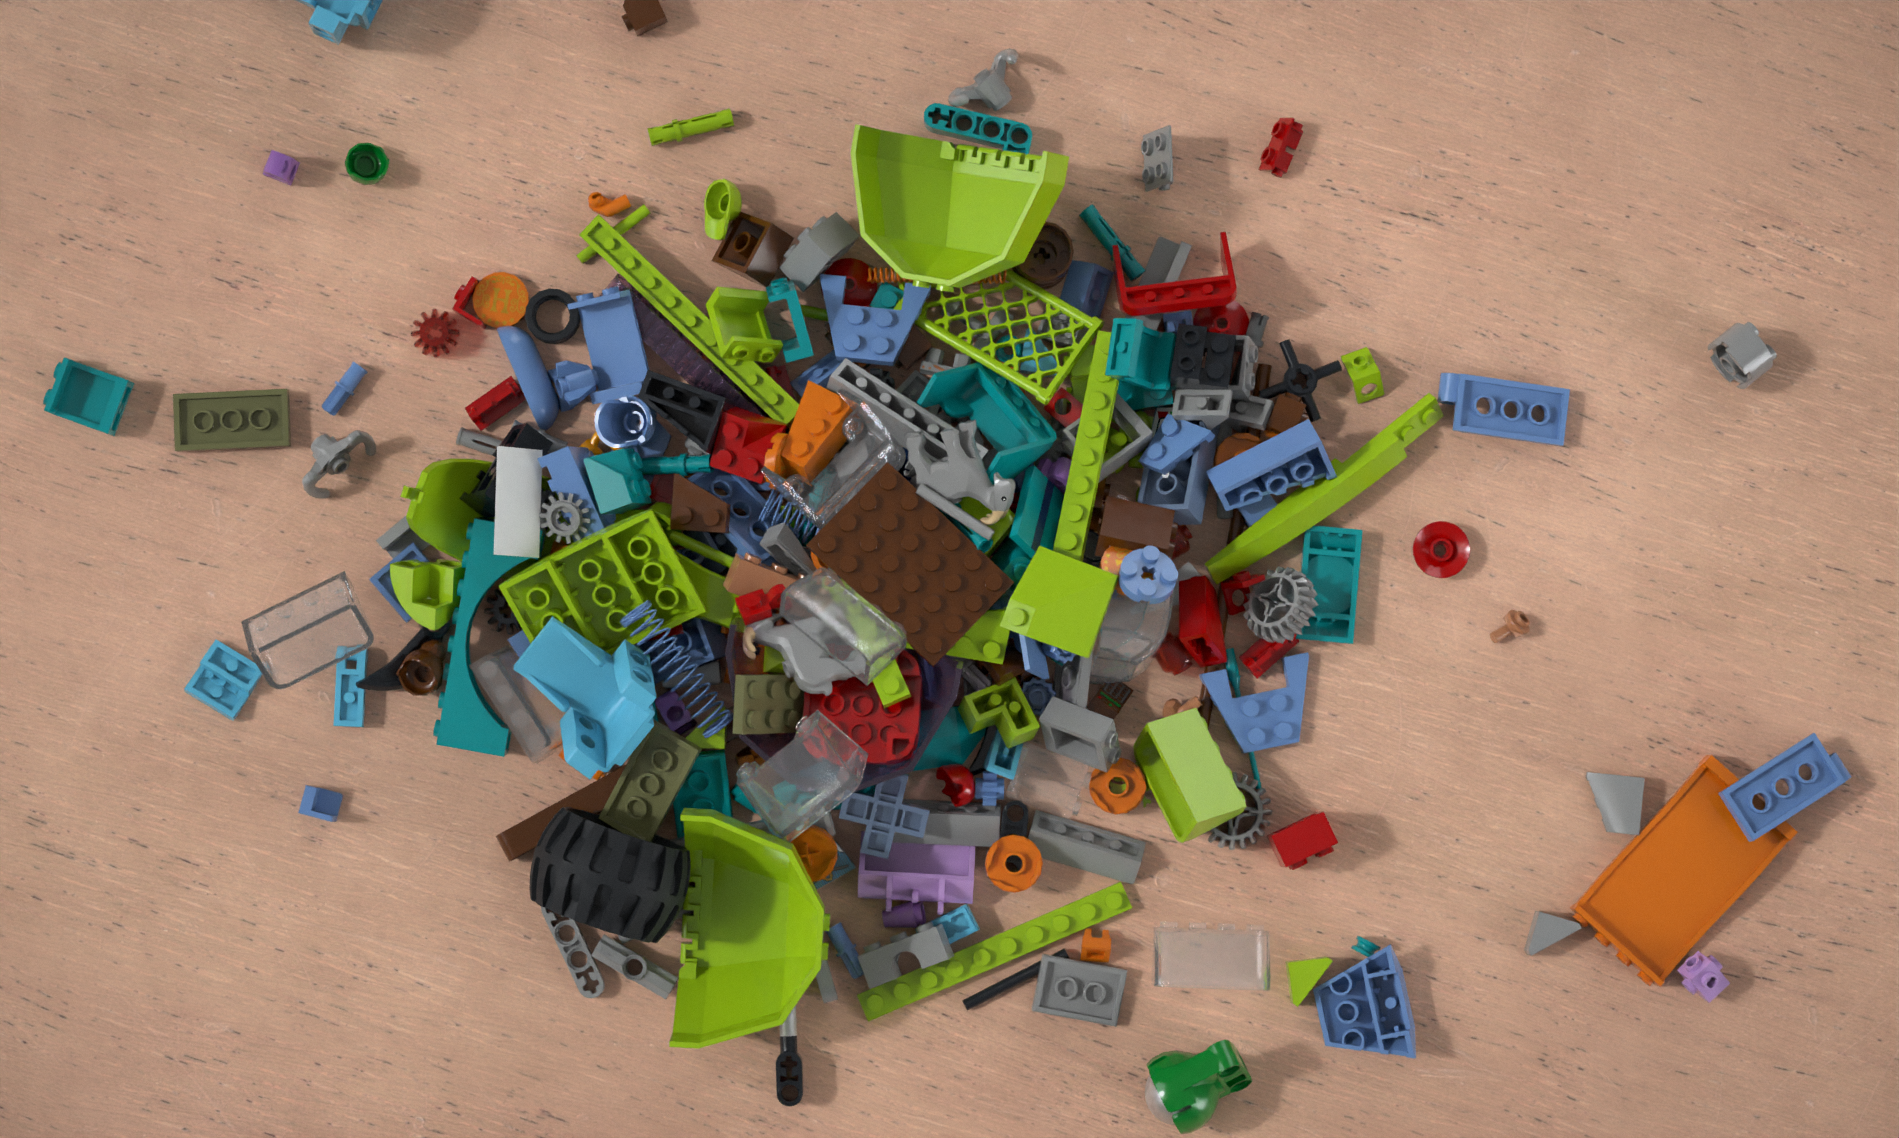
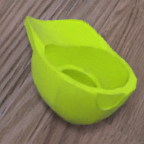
(721, 206)

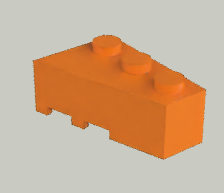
(815, 431)

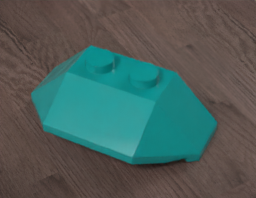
(950, 743)

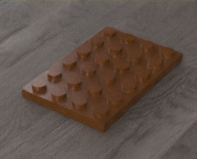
(910, 563)

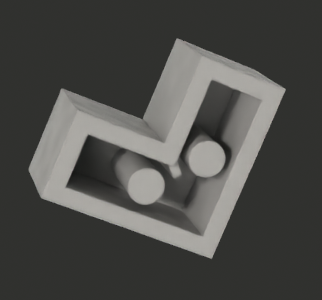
(818, 250)

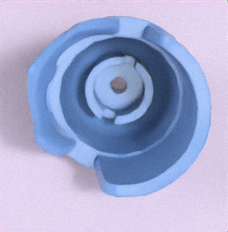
(619, 421)

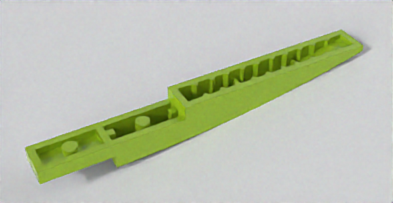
(1315, 502)

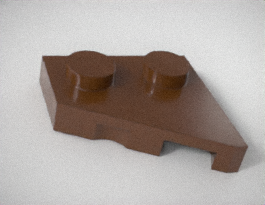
(697, 508)

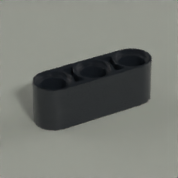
(1018, 828)

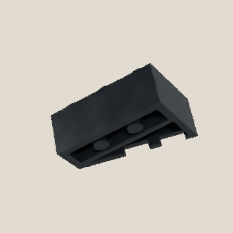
(686, 407)
(484, 493)

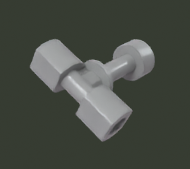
(982, 339)

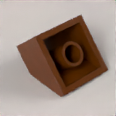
(753, 249)

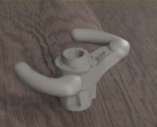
(988, 84)
(333, 458)

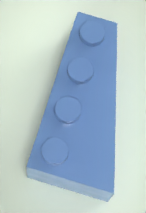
(1272, 467)
(570, 476)

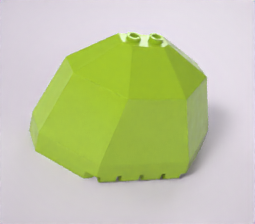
(949, 209)
(750, 931)

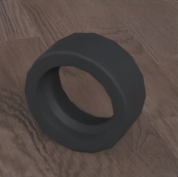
(531, 311)

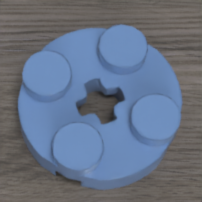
(1150, 561)

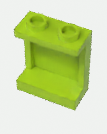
(741, 324)

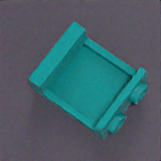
(799, 346)
(1140, 354)
(88, 396)

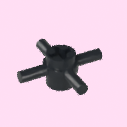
(1312, 377)

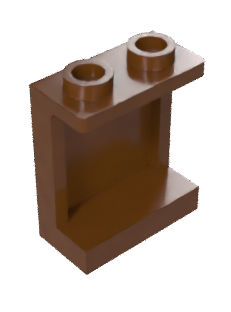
(1135, 526)

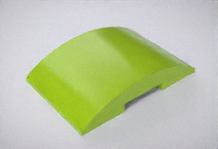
(602, 581)

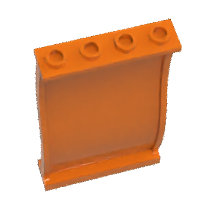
(1677, 876)

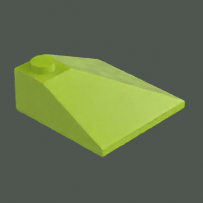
(1060, 602)

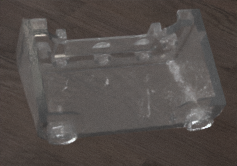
(804, 777)

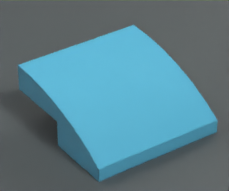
(224, 680)

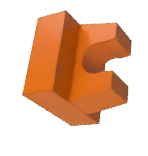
(1095, 948)

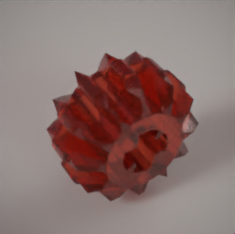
(434, 323)

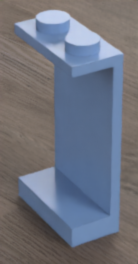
(613, 343)

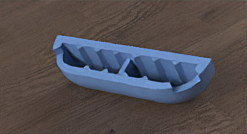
(531, 374)

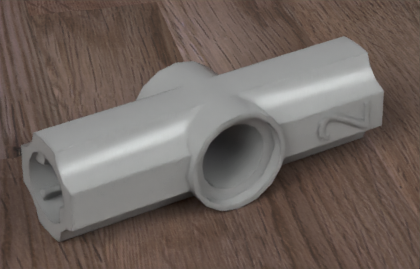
(617, 957)

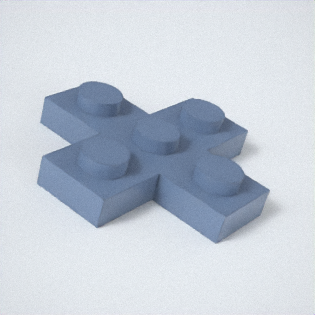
(884, 815)

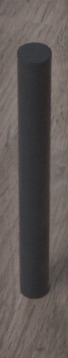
(1007, 983)

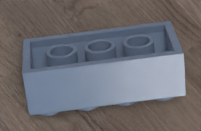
(1186, 485)

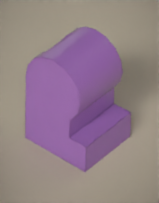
(281, 167)
(1056, 471)
(674, 713)

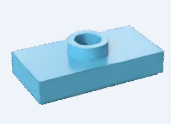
(957, 923)

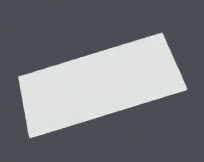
(517, 502)

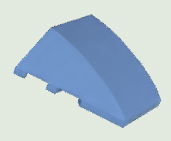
(1368, 1007)

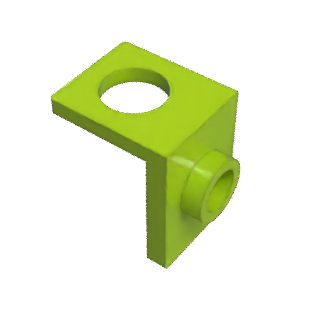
(1363, 371)

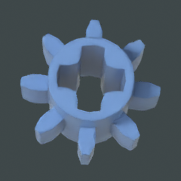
(989, 788)

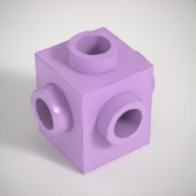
(1703, 976)

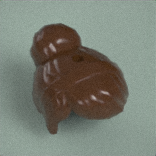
(413, 673)

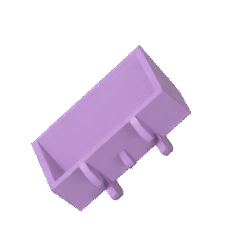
(919, 874)

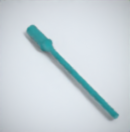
(1234, 678)

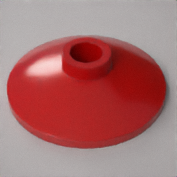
(857, 271)
(1232, 313)
(1455, 544)

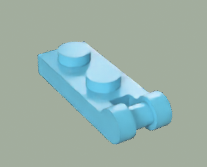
(350, 699)

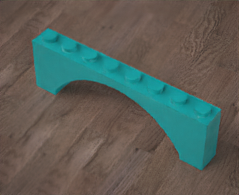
(466, 716)

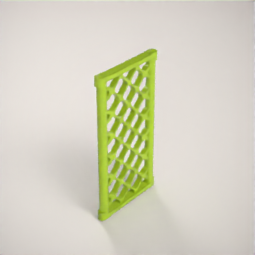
(1027, 383)

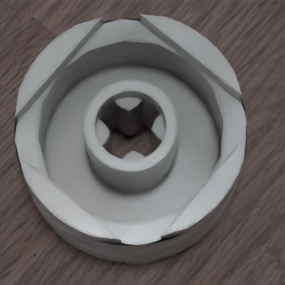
(1741, 354)

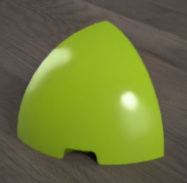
(427, 589)

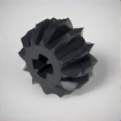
(499, 605)

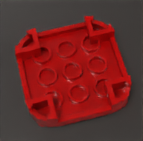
(857, 710)

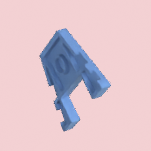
(869, 332)
(1264, 717)

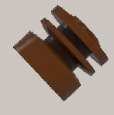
(1057, 252)

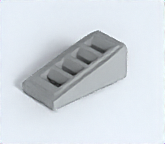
(786, 549)
(711, 673)

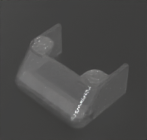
(848, 472)

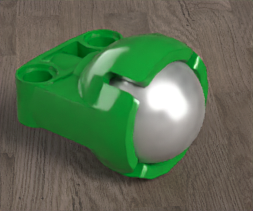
(1187, 1086)

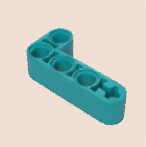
(976, 132)

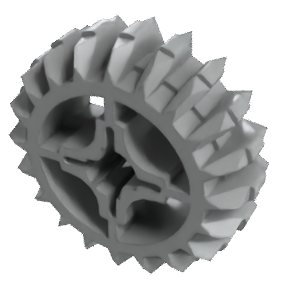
(1280, 605)
(1252, 811)

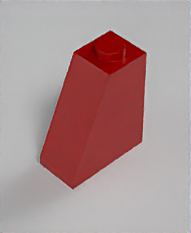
(1201, 622)

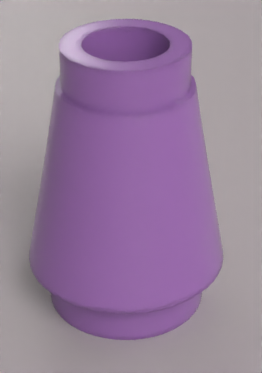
(905, 916)

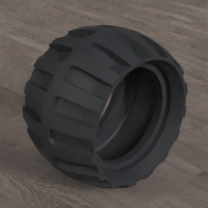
(608, 876)

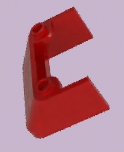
(1178, 294)

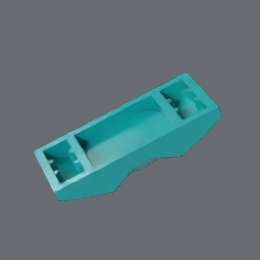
(1332, 565)

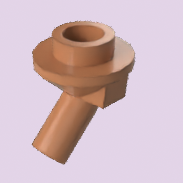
(1516, 623)
(1174, 706)

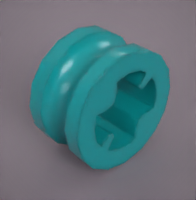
(1365, 947)

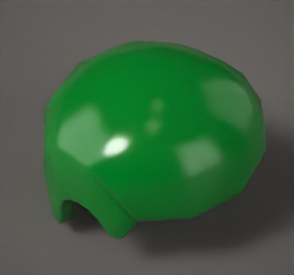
(366, 163)

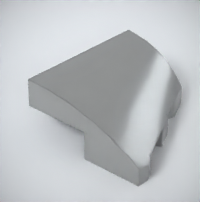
(1618, 801)

